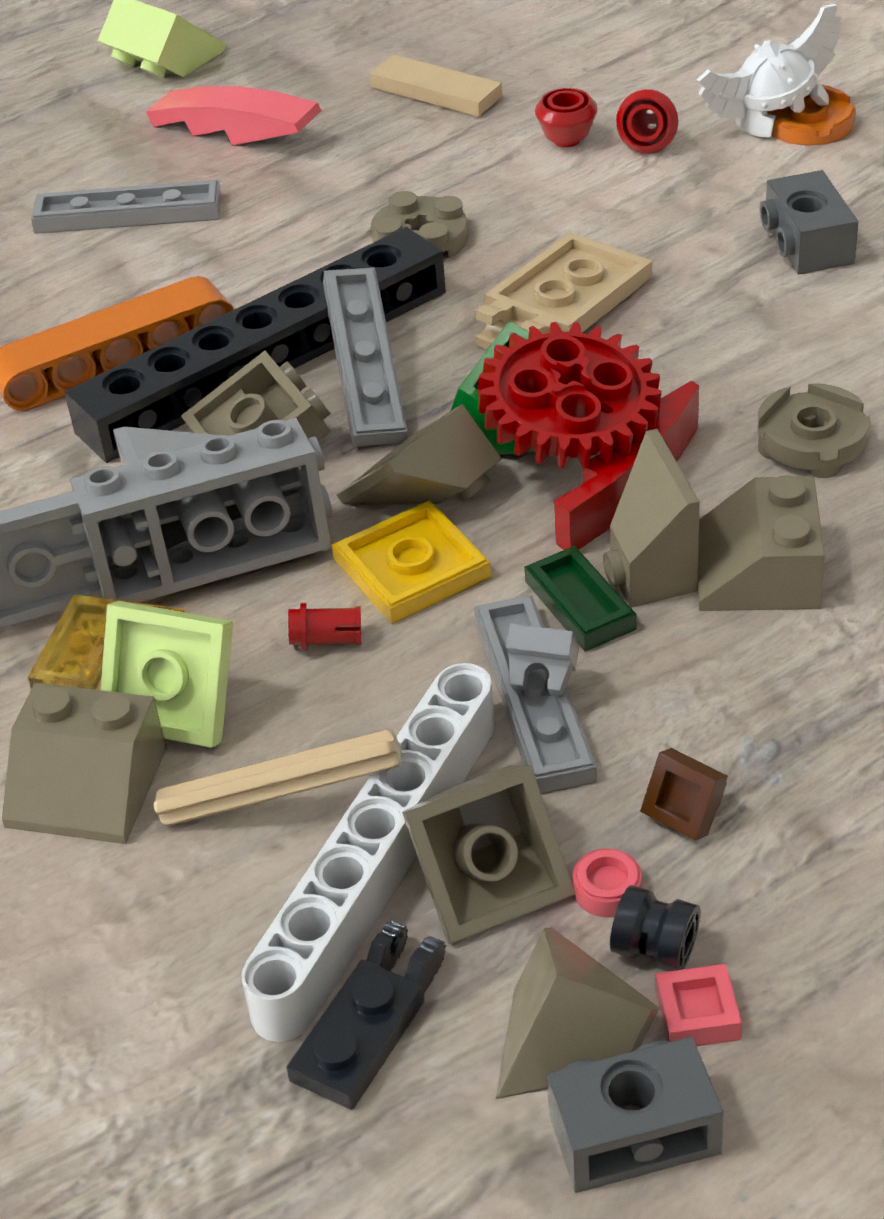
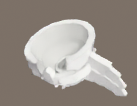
(775, 77)

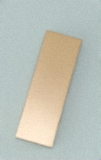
(436, 85)

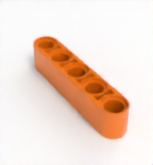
(64, 356)

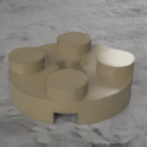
(433, 218)
(788, 434)

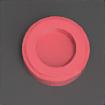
(602, 880)

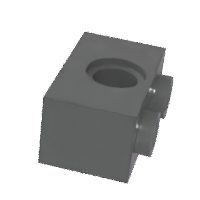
(810, 222)
(612, 1144)

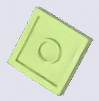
(174, 659)

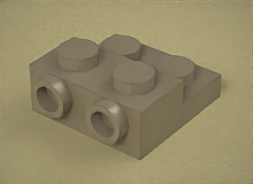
(255, 396)

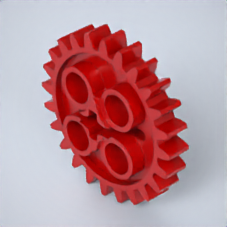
(569, 394)

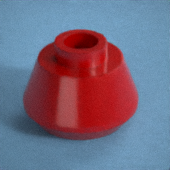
(566, 115)
(634, 121)

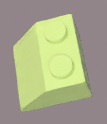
(157, 39)

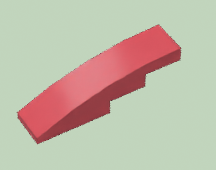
(240, 111)

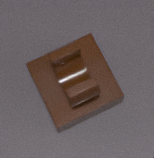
(684, 793)

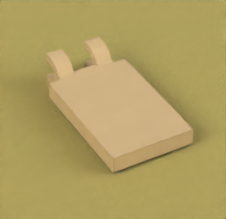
(563, 285)

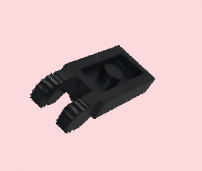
(366, 1018)

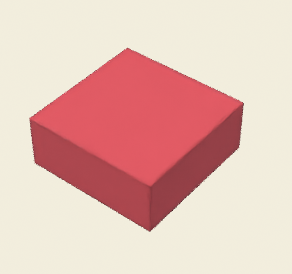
(698, 1005)

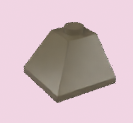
(429, 465)
(654, 529)
(488, 851)

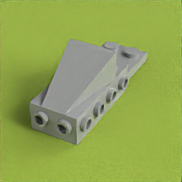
(166, 519)

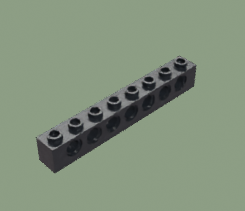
(285, 323)

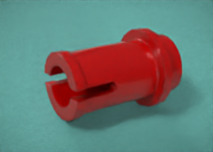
(324, 626)

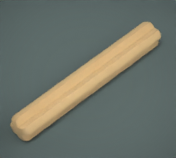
(278, 777)

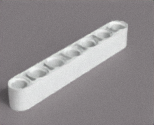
(364, 858)

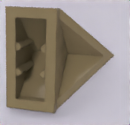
(566, 1013)

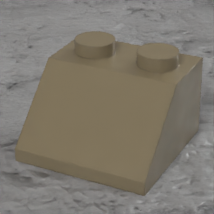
(762, 548)
(81, 762)

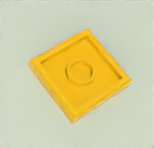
(411, 561)

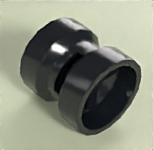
(655, 928)

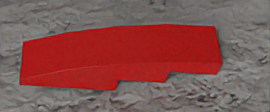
(591, 506)

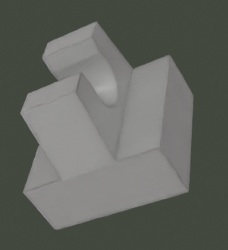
(541, 649)

